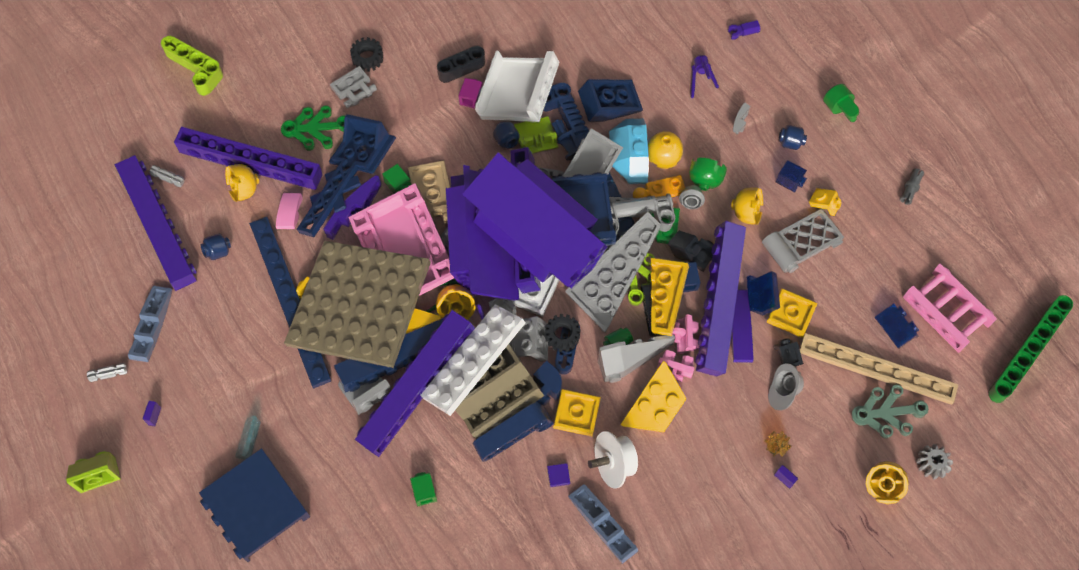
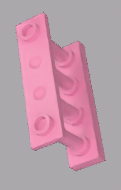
(937, 320)

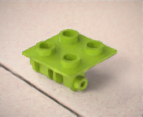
(537, 135)

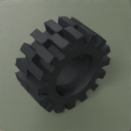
(367, 45)
(566, 322)

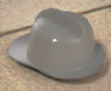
(785, 386)

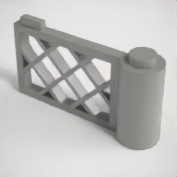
(783, 250)

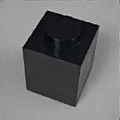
(685, 245)

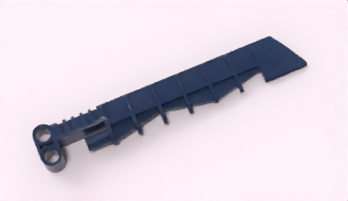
(576, 132)

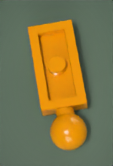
(659, 188)

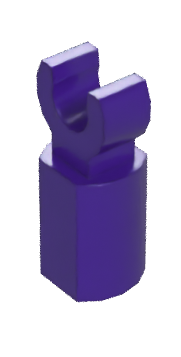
(744, 29)

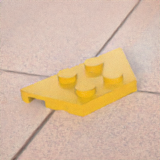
(656, 403)

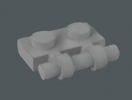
(350, 83)

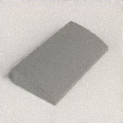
(594, 155)

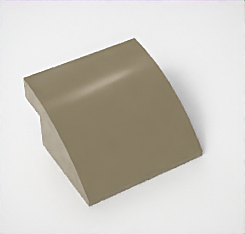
(499, 394)

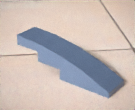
(151, 323)
(603, 523)

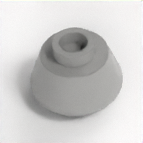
(692, 197)

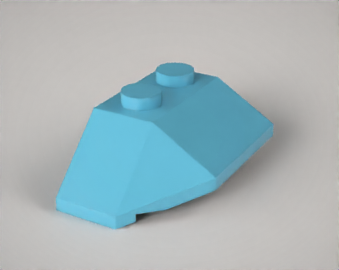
(634, 157)

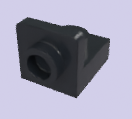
(705, 256)
(789, 352)

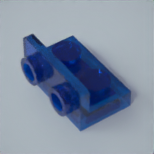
(763, 293)
(897, 326)

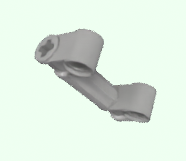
(660, 206)

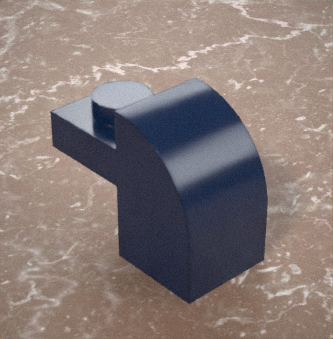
(550, 382)

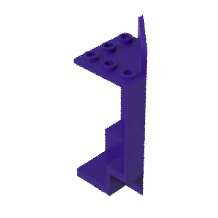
(535, 221)
(473, 255)

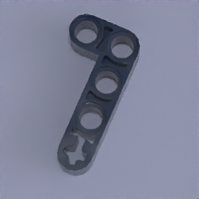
(513, 430)

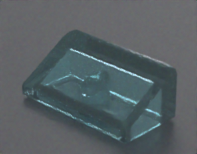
(248, 438)

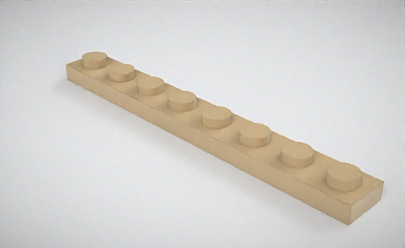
(879, 368)

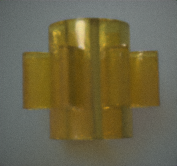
(778, 443)

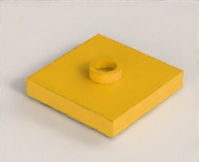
(793, 313)
(577, 412)

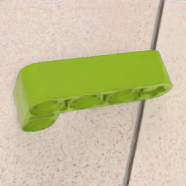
(205, 68)

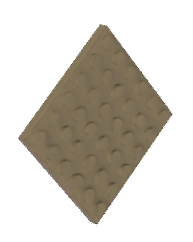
(358, 303)

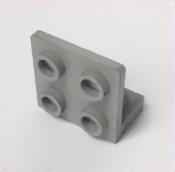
(531, 339)

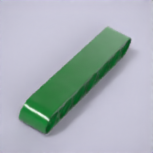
(1026, 355)

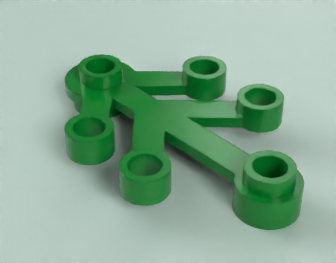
(312, 127)

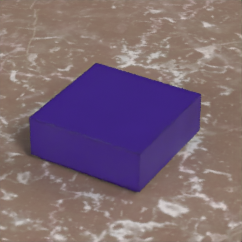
(151, 413)
(558, 475)
(786, 476)

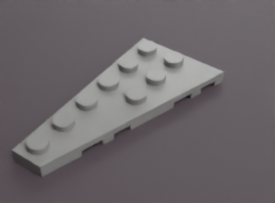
(606, 285)

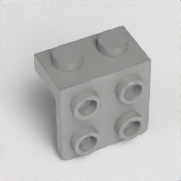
(367, 395)

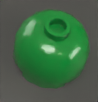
(706, 173)

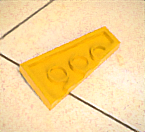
(666, 293)

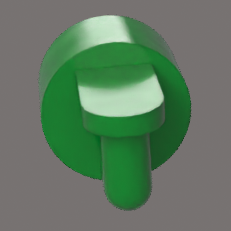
(840, 100)

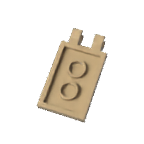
(432, 183)

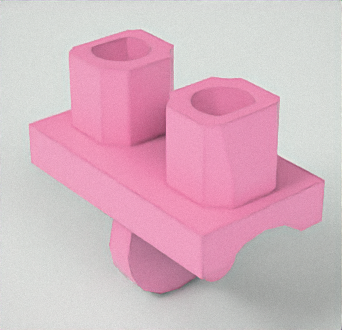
(683, 333)
(678, 370)

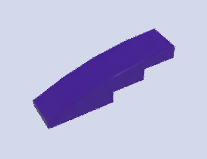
(354, 203)
(742, 330)

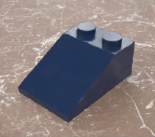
(609, 99)

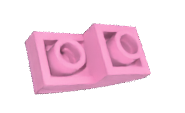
(288, 211)

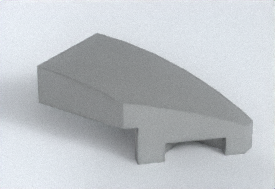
(739, 124)

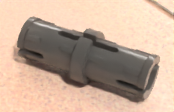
(912, 186)

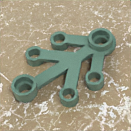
(887, 413)

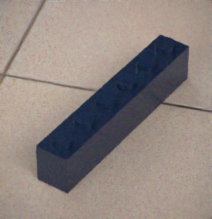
(356, 373)

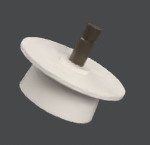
(614, 458)

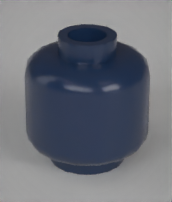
(506, 135)
(792, 137)
(215, 246)

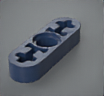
(559, 358)

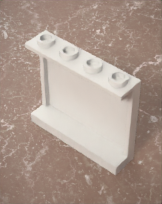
(517, 88)

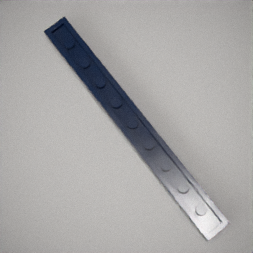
(287, 295)

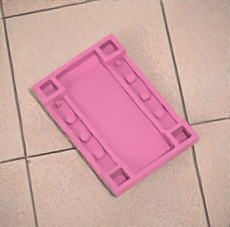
(405, 227)

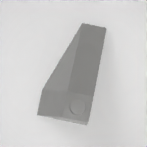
(621, 359)

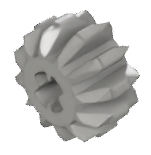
(942, 463)

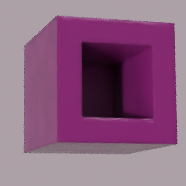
(470, 92)

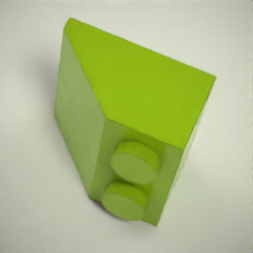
(93, 472)

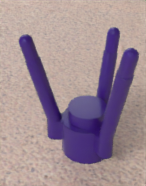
(702, 67)

